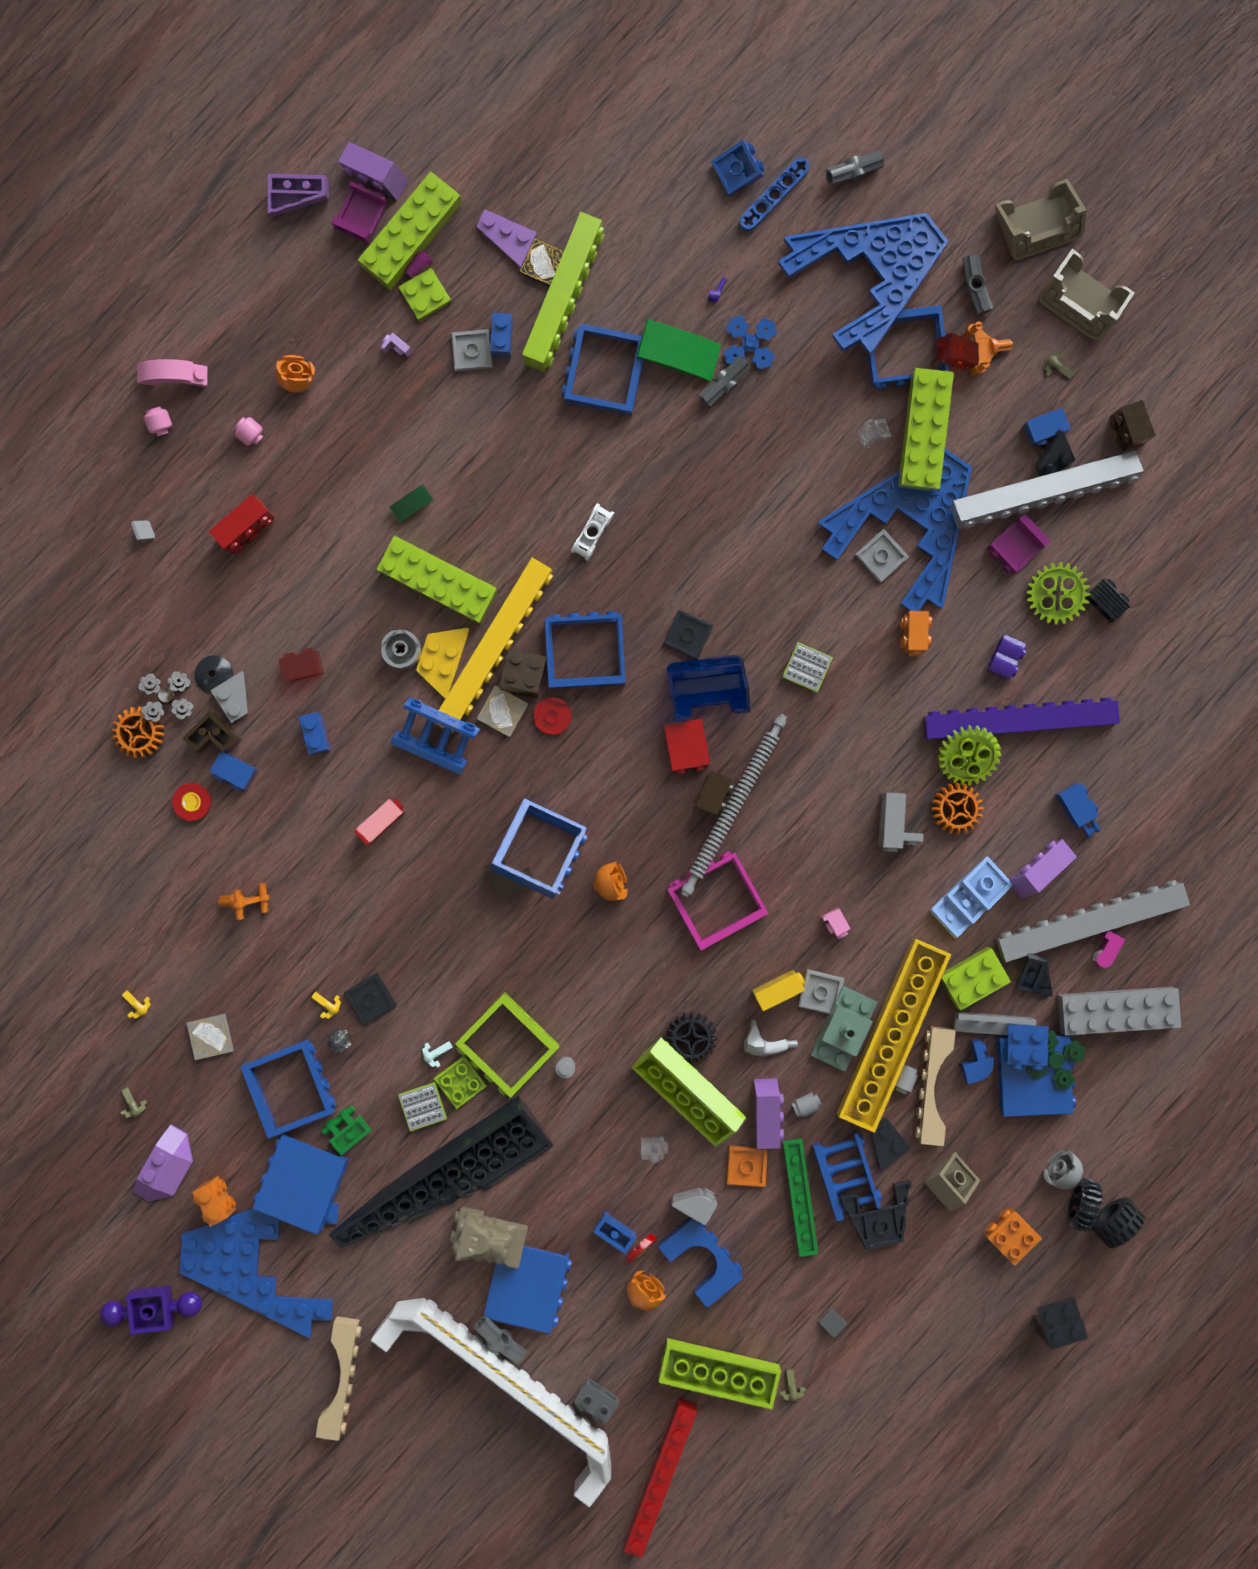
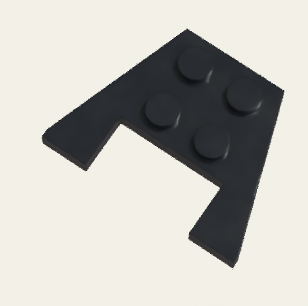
(882, 1225)

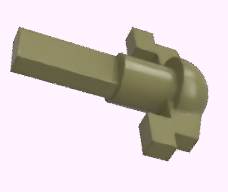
(1053, 362)
(135, 1110)
(793, 1395)

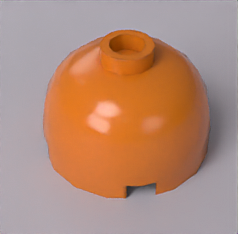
(294, 373)
(610, 881)
(645, 1291)

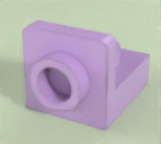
(399, 345)

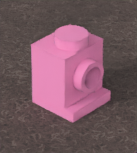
(836, 923)

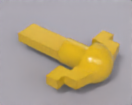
(141, 1009)
(333, 1009)

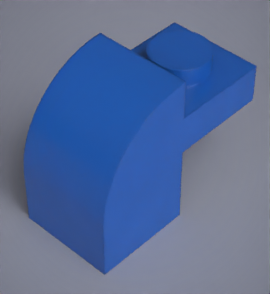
(980, 1066)

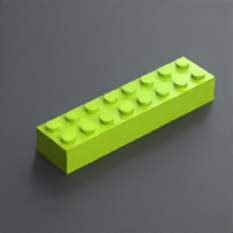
(563, 292)

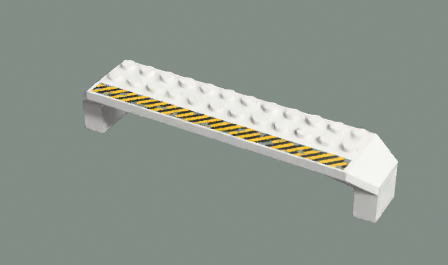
(426, 1317)

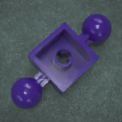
(143, 1319)

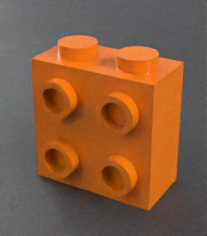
(915, 632)
(214, 1201)
(1012, 1235)

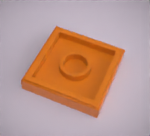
(746, 1166)

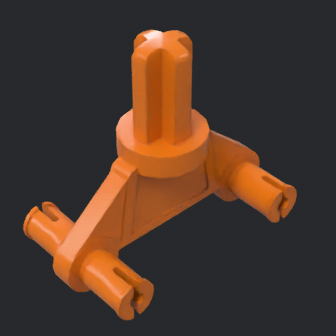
(987, 346)
(237, 901)

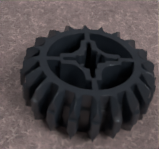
(700, 1037)
(1084, 1205)

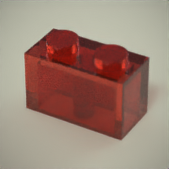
(957, 351)
(301, 665)

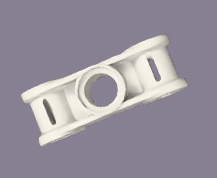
(598, 522)

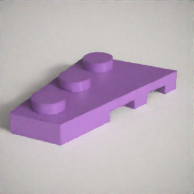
(507, 235)

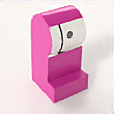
(1109, 949)

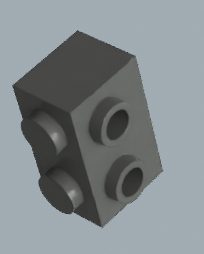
(596, 1401)

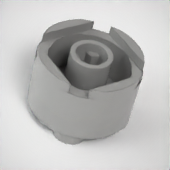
(390, 649)

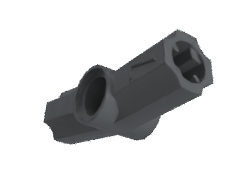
(854, 168)
(973, 273)
(724, 381)
(499, 1340)

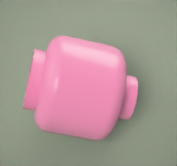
(157, 421)
(248, 431)

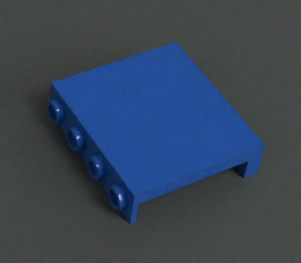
(1026, 1096)
(300, 1184)
(531, 1293)

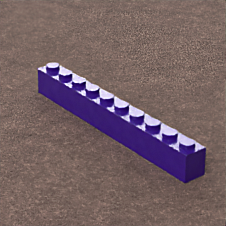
(1024, 719)

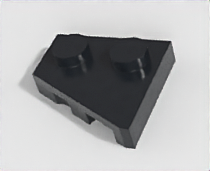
(1035, 976)
(888, 1143)

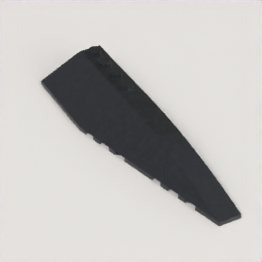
(457, 1169)

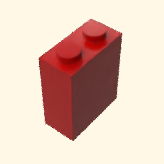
(687, 746)

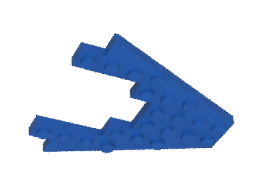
(898, 251)
(923, 507)
(228, 1262)

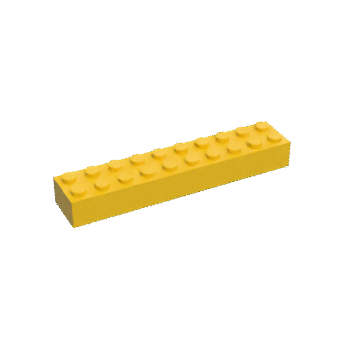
(893, 1035)

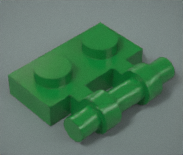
(349, 1135)

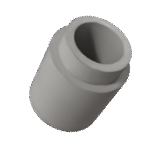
(565, 1067)
(906, 1079)
(807, 1105)

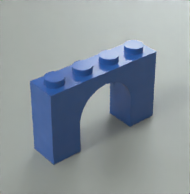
(725, 1274)

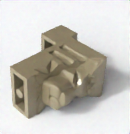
(487, 1238)

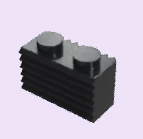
(1108, 600)

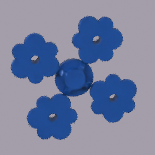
(750, 341)

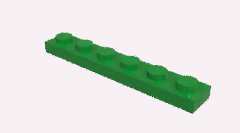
(800, 1197)

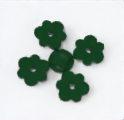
(1056, 1061)

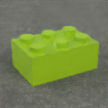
(974, 978)

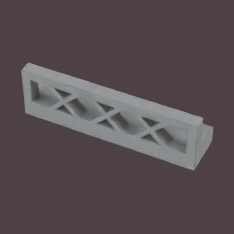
(988, 1023)

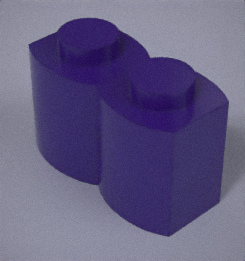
(1006, 657)

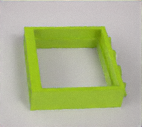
(539, 1032)

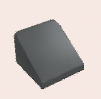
(832, 1322)

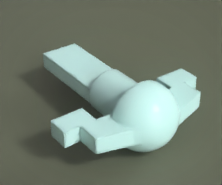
(428, 1057)

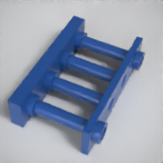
(427, 751)
(827, 1171)

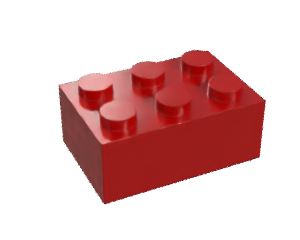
(242, 524)

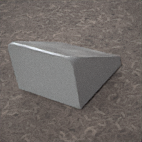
(143, 530)

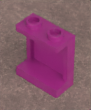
(360, 212)
(1018, 544)

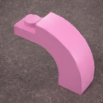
(171, 371)

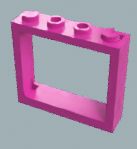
(733, 927)

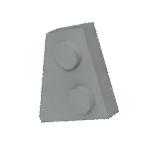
(232, 697)

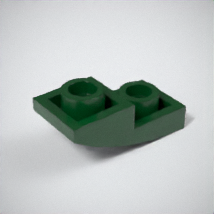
(411, 503)

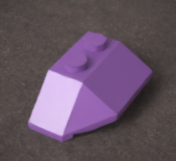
(165, 1166)

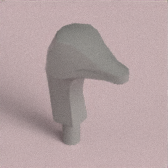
(757, 1046)

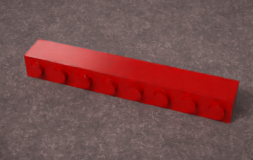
(660, 1478)

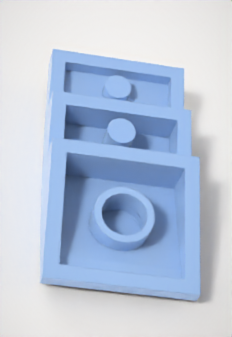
(971, 897)

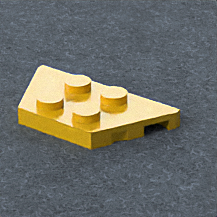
(441, 658)

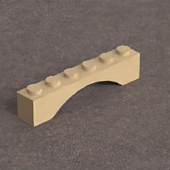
(939, 1046)
(344, 1338)

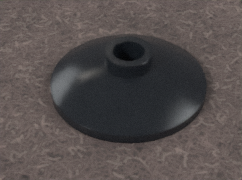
(221, 667)

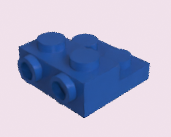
(738, 167)
(1027, 1046)

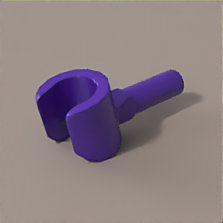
(714, 295)

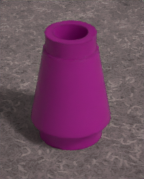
(419, 264)

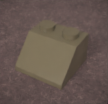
(952, 1182)

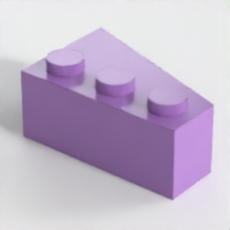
(373, 170)
(295, 191)
(1042, 868)
(768, 1113)

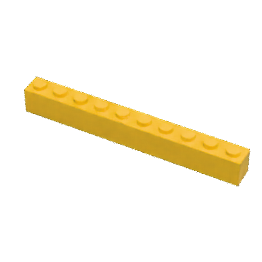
(496, 640)

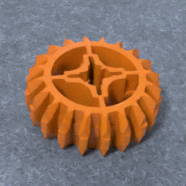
(134, 740)
(962, 802)

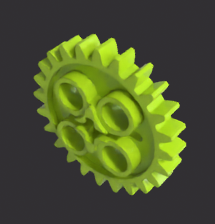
(1040, 593)
(969, 755)

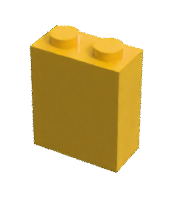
(779, 989)

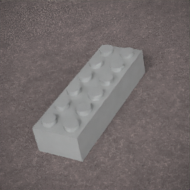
(1119, 1010)

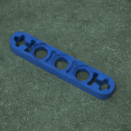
(771, 203)

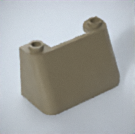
(1043, 222)
(1083, 299)

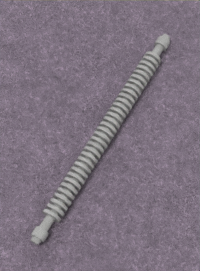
(749, 777)

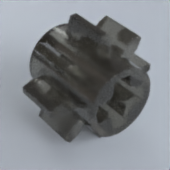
(339, 1040)

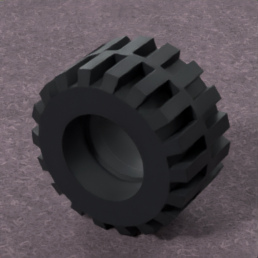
(1118, 1222)

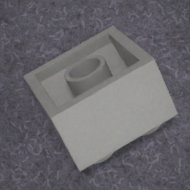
(696, 1203)

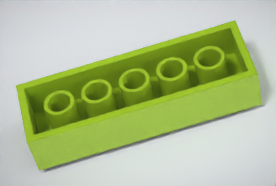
(410, 230)
(925, 429)
(437, 580)
(688, 1092)
(719, 1373)

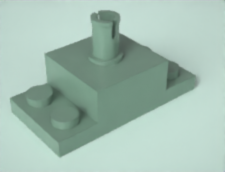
(844, 1028)

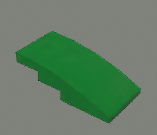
(678, 350)

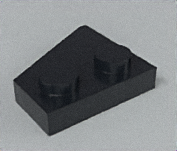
(1055, 456)

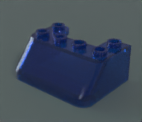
(708, 684)

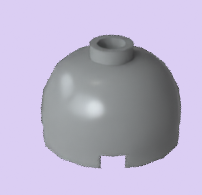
(1064, 1170)

